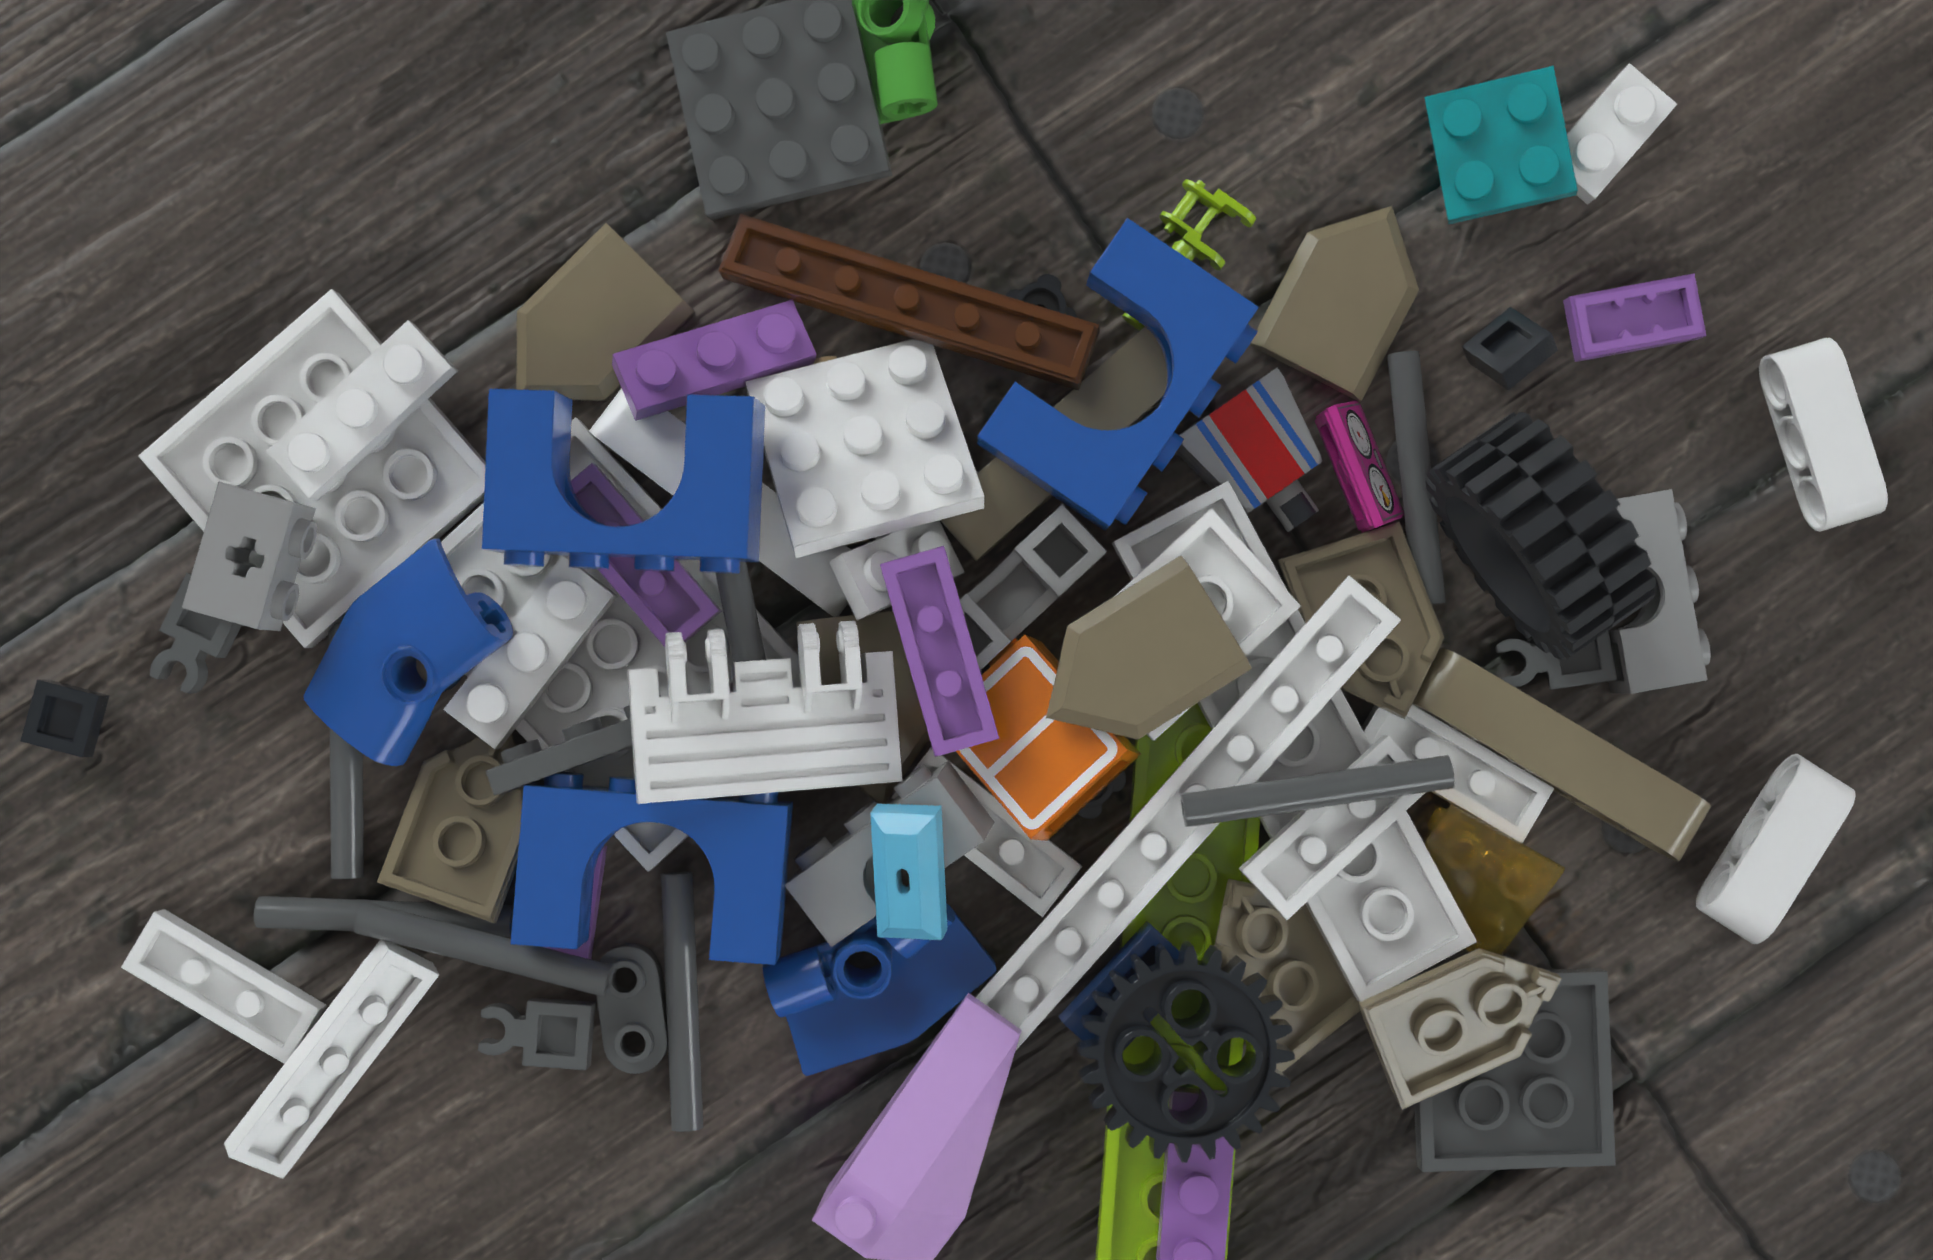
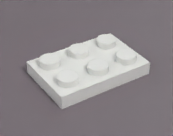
(1235, 581)

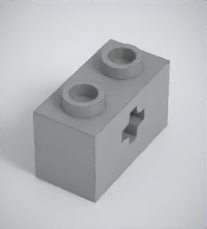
(222, 577)

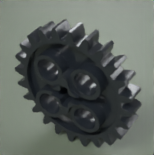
(1143, 1090)

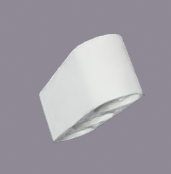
(1823, 434)
(1775, 849)

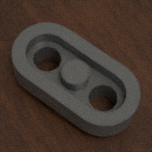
(634, 1009)

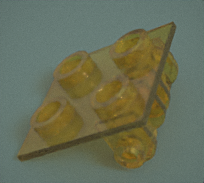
(1489, 876)

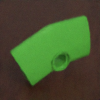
(899, 56)

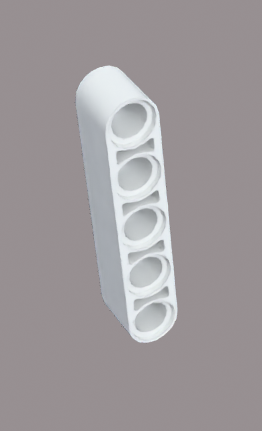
(658, 451)

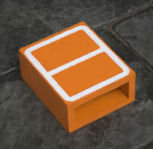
(1040, 765)

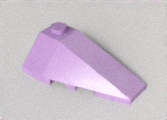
(923, 1153)

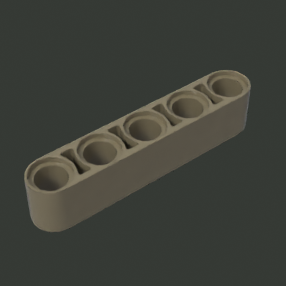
(1108, 399)
(1562, 755)

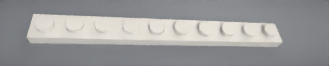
(1156, 839)

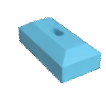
(912, 841)

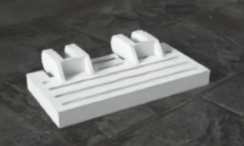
(766, 730)

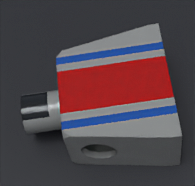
(1259, 448)

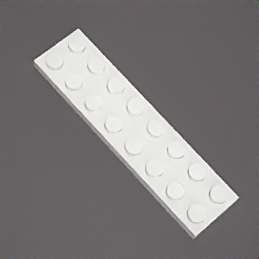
(1390, 904)

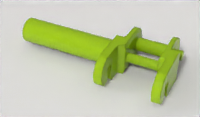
(1190, 245)

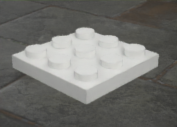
(865, 446)

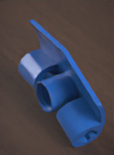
(369, 673)
(856, 1012)

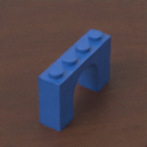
(1196, 326)
(537, 514)
(571, 822)

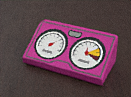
(1358, 465)

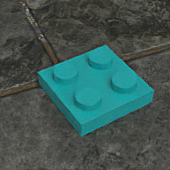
(1501, 145)

